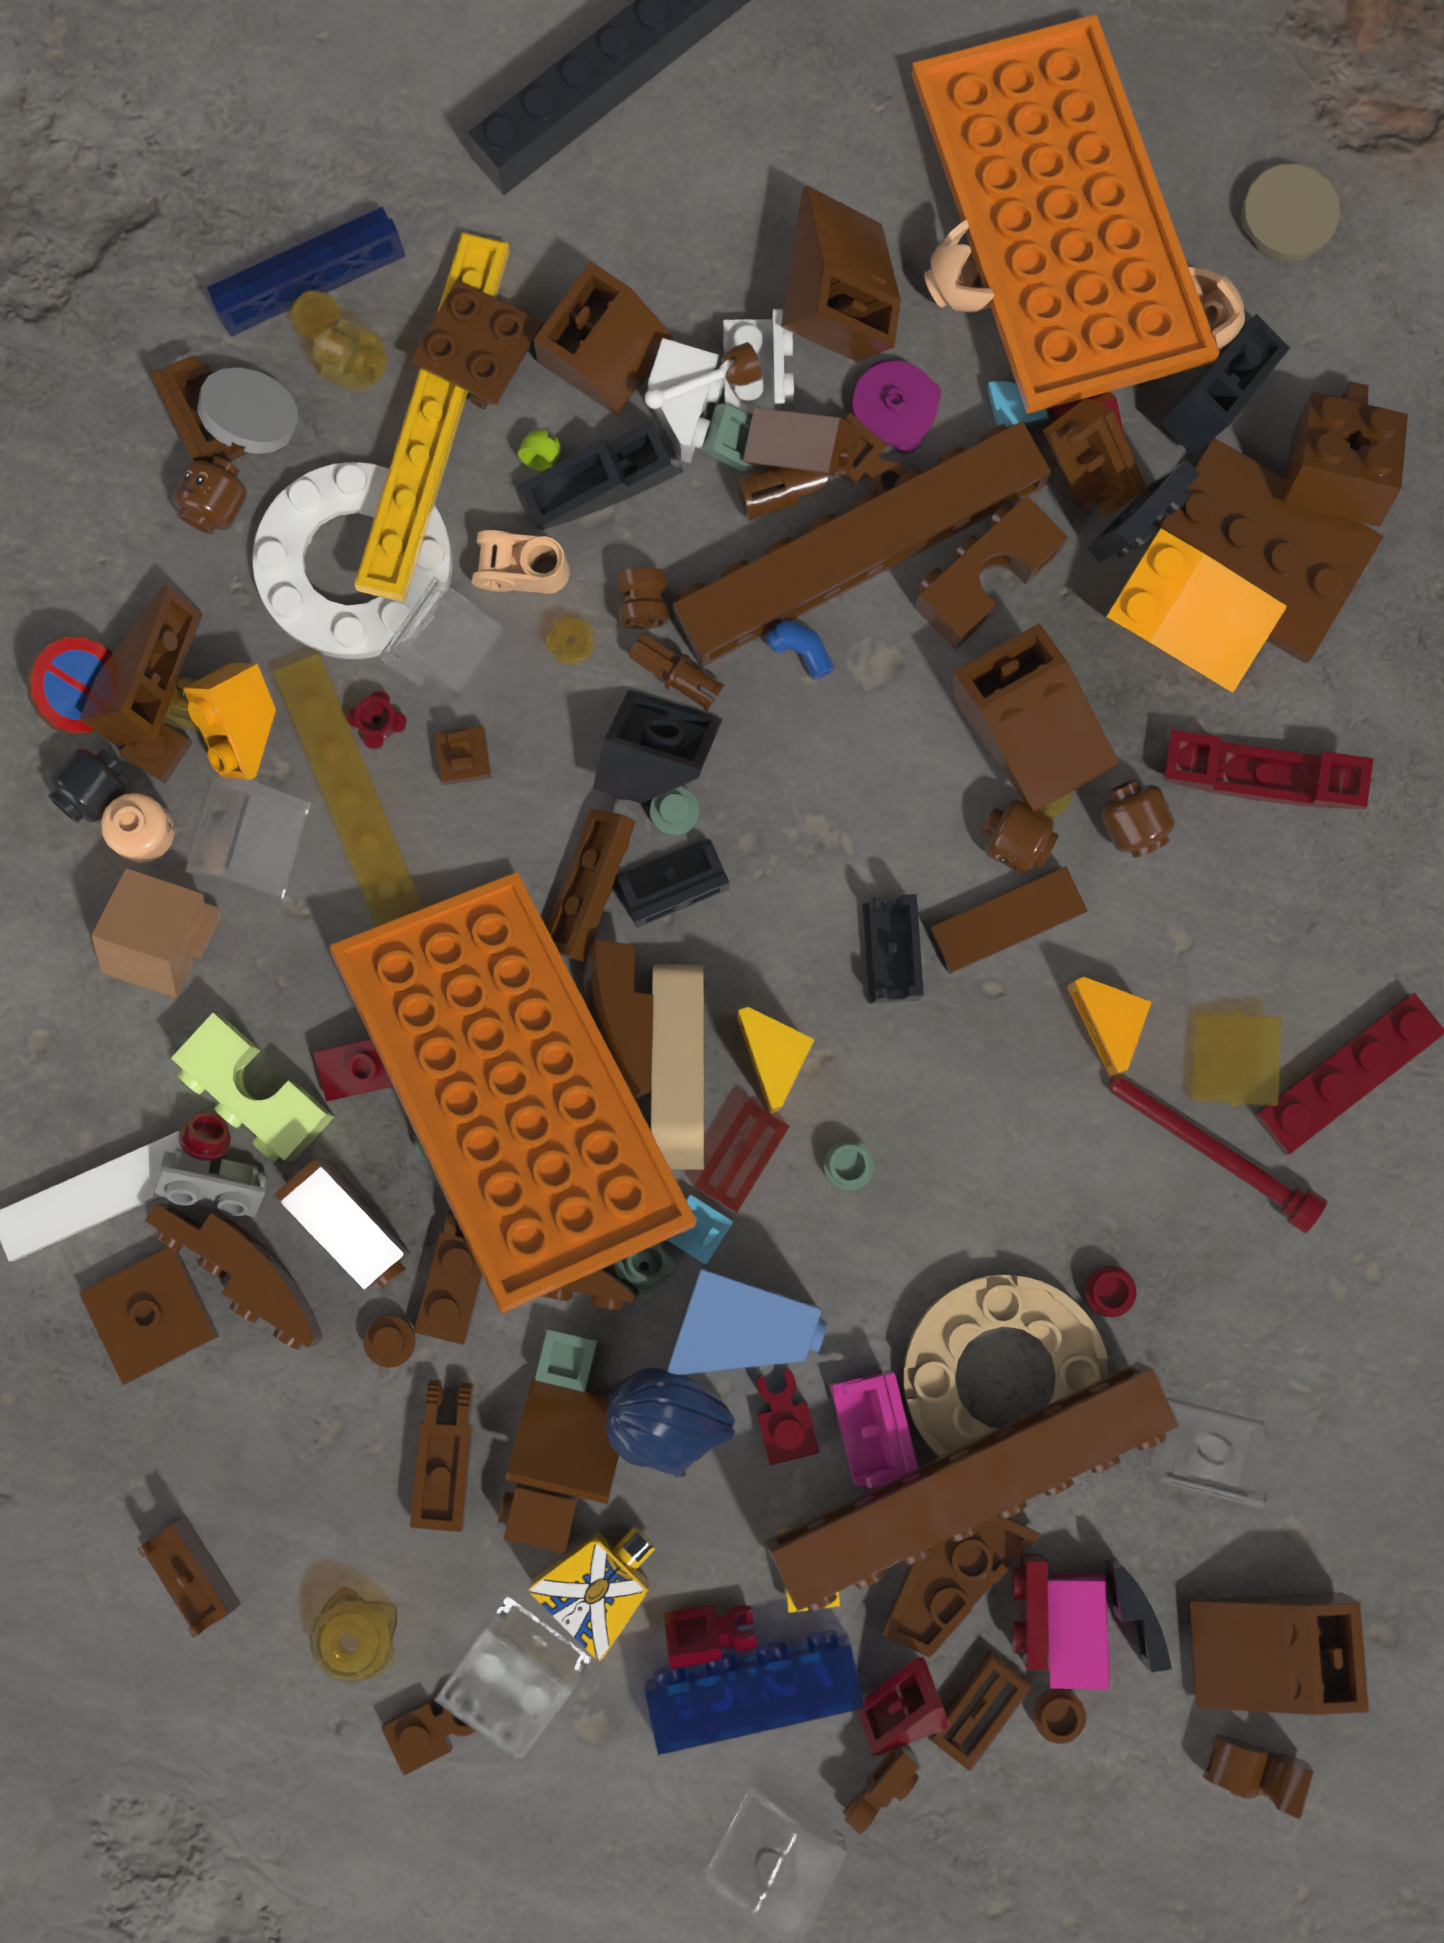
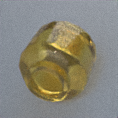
(349, 355)

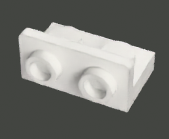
(771, 345)

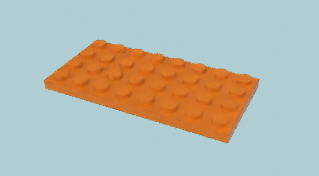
(1063, 214)
(511, 1091)

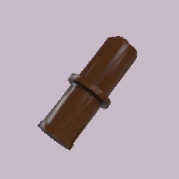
(674, 670)

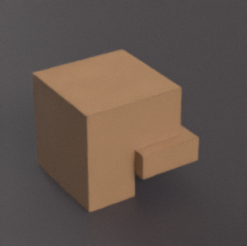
(153, 932)

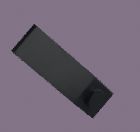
(1224, 386)

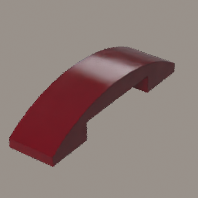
(1267, 773)

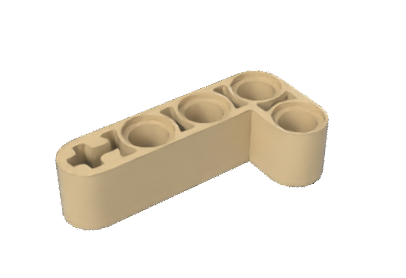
(678, 1064)

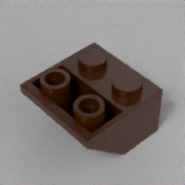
(601, 339)

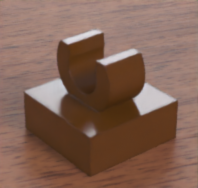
(463, 755)

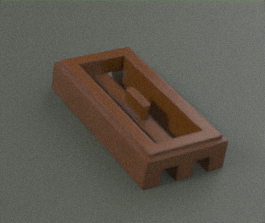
(998, 1720)

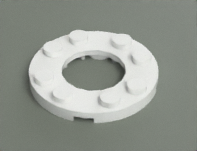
(281, 573)

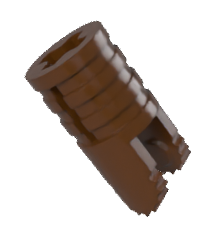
(792, 486)

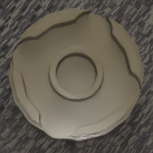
(1290, 212)

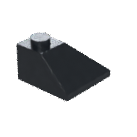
(653, 748)

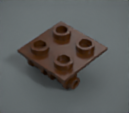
(476, 343)

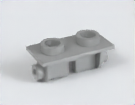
(187, 1181)

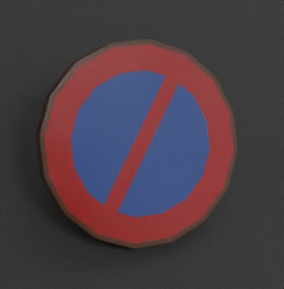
(62, 680)

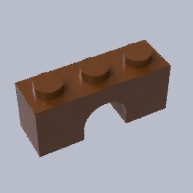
(1019, 540)

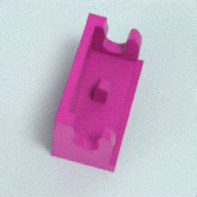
(873, 1428)
(1078, 1631)

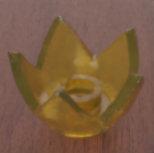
(369, 1621)

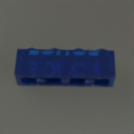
(753, 1692)

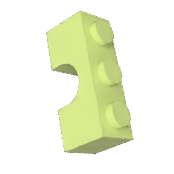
(217, 1061)

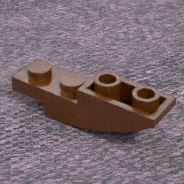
(258, 1280)

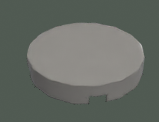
(247, 410)

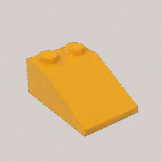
(1196, 610)

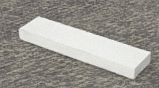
(83, 1200)

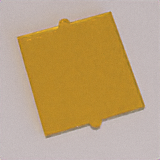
(1236, 1059)

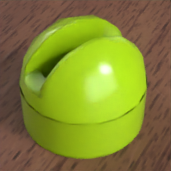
(539, 450)

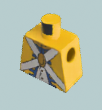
(596, 1588)

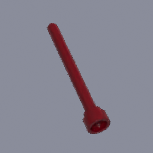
(1299, 1206)

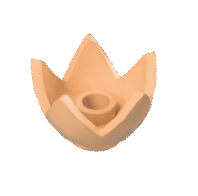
(955, 274)
(1220, 303)

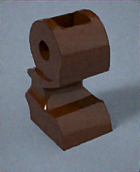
(1256, 1772)

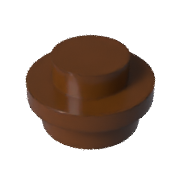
(389, 1341)
(1059, 1716)

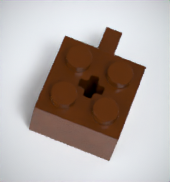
(1346, 457)

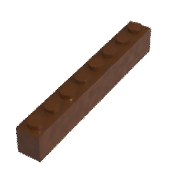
(861, 542)
(971, 1486)

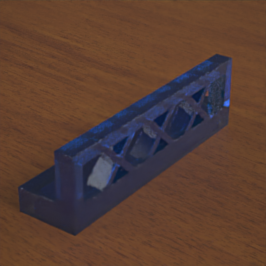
(311, 266)

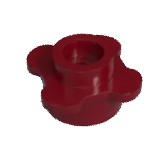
(376, 705)

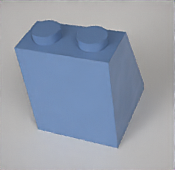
(743, 1327)

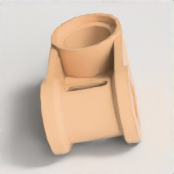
(509, 562)

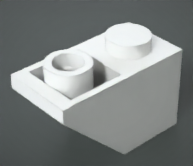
(685, 413)

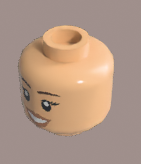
(137, 827)

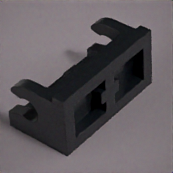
(673, 882)
(893, 949)

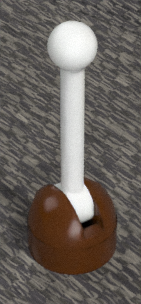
(738, 367)

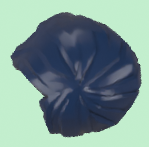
(665, 1421)

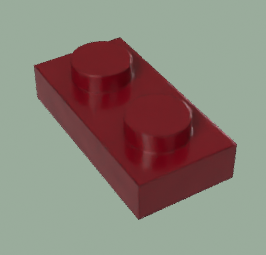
(1031, 1633)

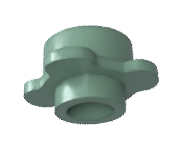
(645, 1281)

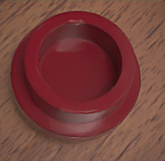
(205, 1136)
(1110, 1291)

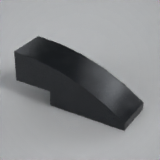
(601, 476)

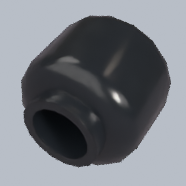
(86, 785)

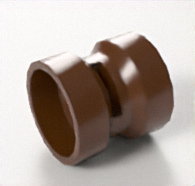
(642, 599)

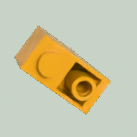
(233, 716)

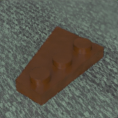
(951, 1581)

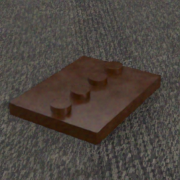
(1284, 550)

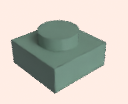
(728, 436)
(566, 1360)

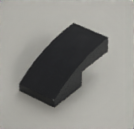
(1131, 1604)

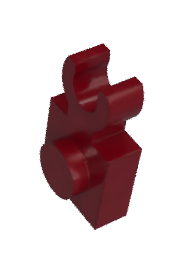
(787, 1426)
(697, 1634)

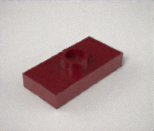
(351, 1070)

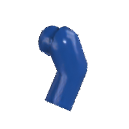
(804, 640)

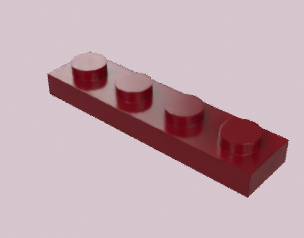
(1350, 1073)

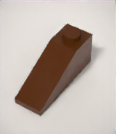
(142, 673)

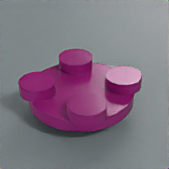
(896, 403)

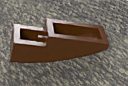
(621, 1013)

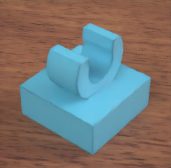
(706, 1234)

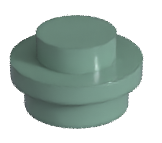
(675, 812)
(848, 1165)

